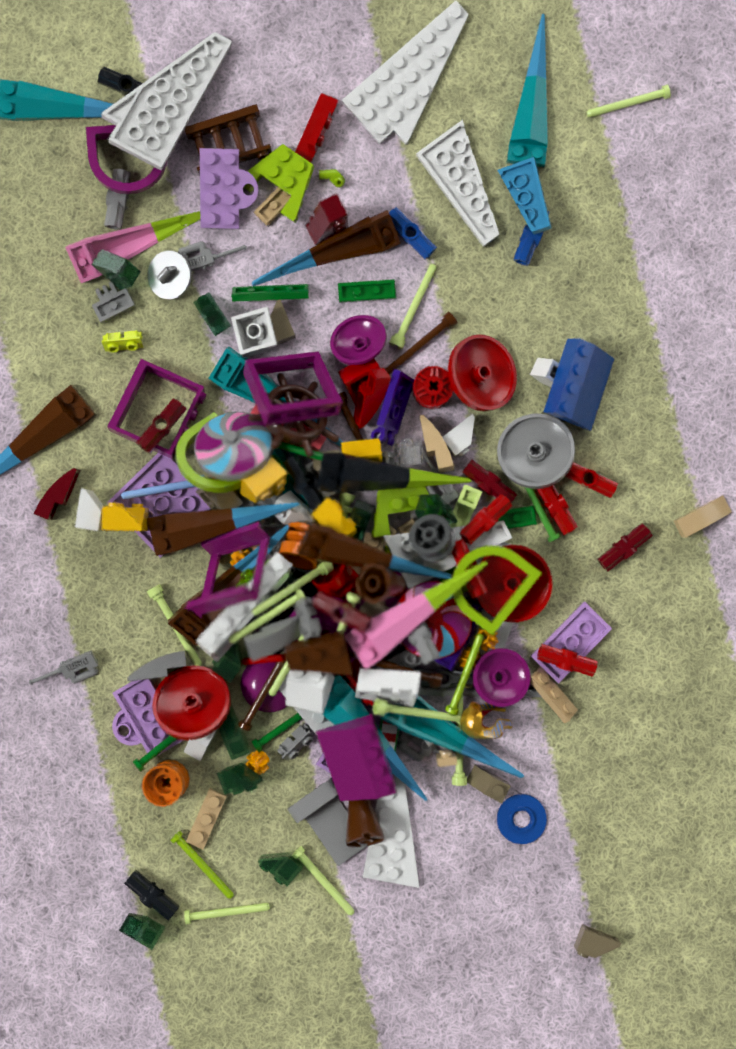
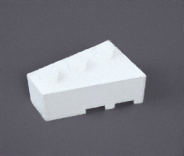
(393, 686)

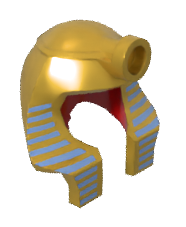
(472, 721)

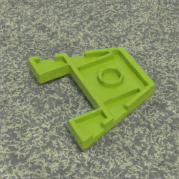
(287, 172)
(391, 502)

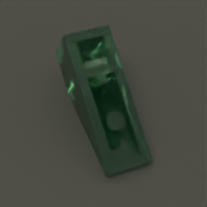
(234, 736)

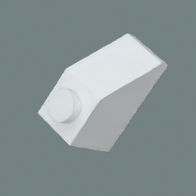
(544, 371)
(460, 437)
(294, 513)
(198, 747)

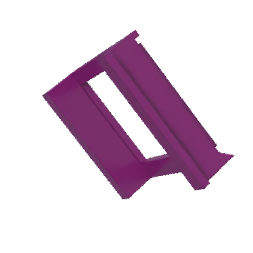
(224, 544)

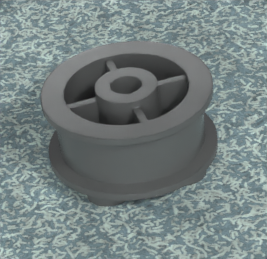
(432, 537)

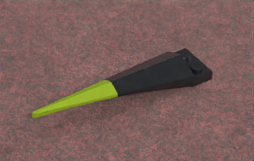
(355, 474)

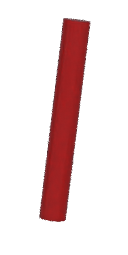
(267, 659)

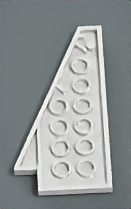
(402, 86)
(160, 108)

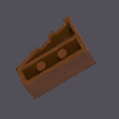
(320, 654)

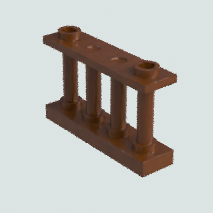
(231, 121)

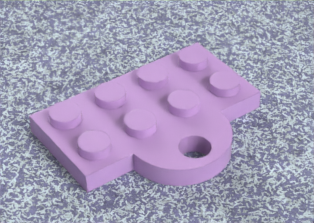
(223, 188)
(138, 716)

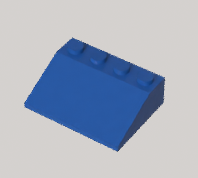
(579, 383)

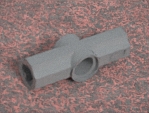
(116, 202)
(422, 639)

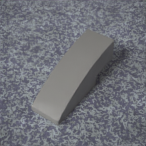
(272, 638)
(158, 667)

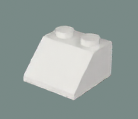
(254, 332)
(89, 511)
(308, 690)

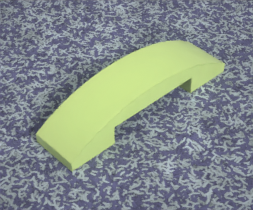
(465, 505)

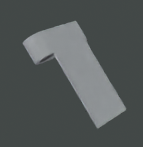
(327, 819)

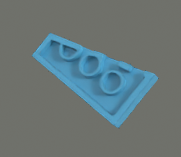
(526, 189)

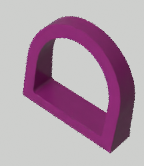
(97, 133)

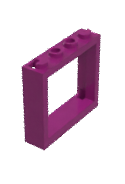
(131, 391)
(298, 410)

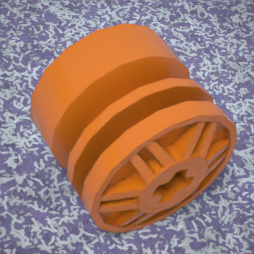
(289, 547)
(155, 785)

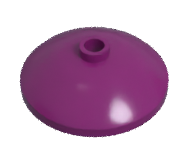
(358, 332)
(252, 682)
(513, 682)

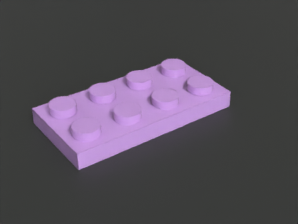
(578, 634)

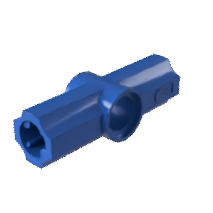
(419, 242)
(527, 246)

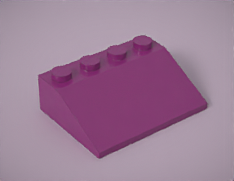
(357, 760)

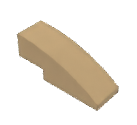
(436, 446)
(702, 516)

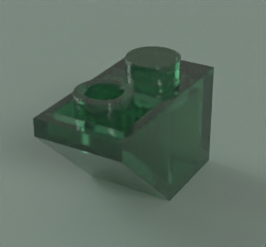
(116, 269)
(212, 314)
(434, 505)
(361, 515)
(229, 663)
(238, 778)
(281, 865)
(142, 929)

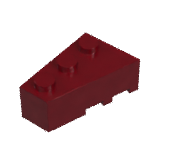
(328, 219)

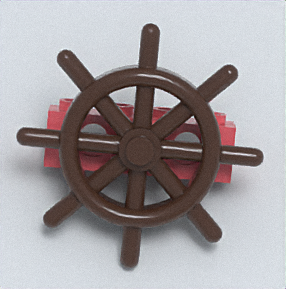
(299, 433)

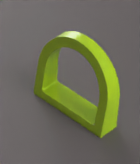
(189, 474)
(492, 625)

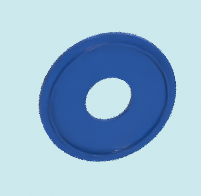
(537, 822)

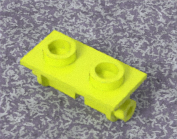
(113, 342)

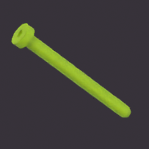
(452, 708)
(201, 864)

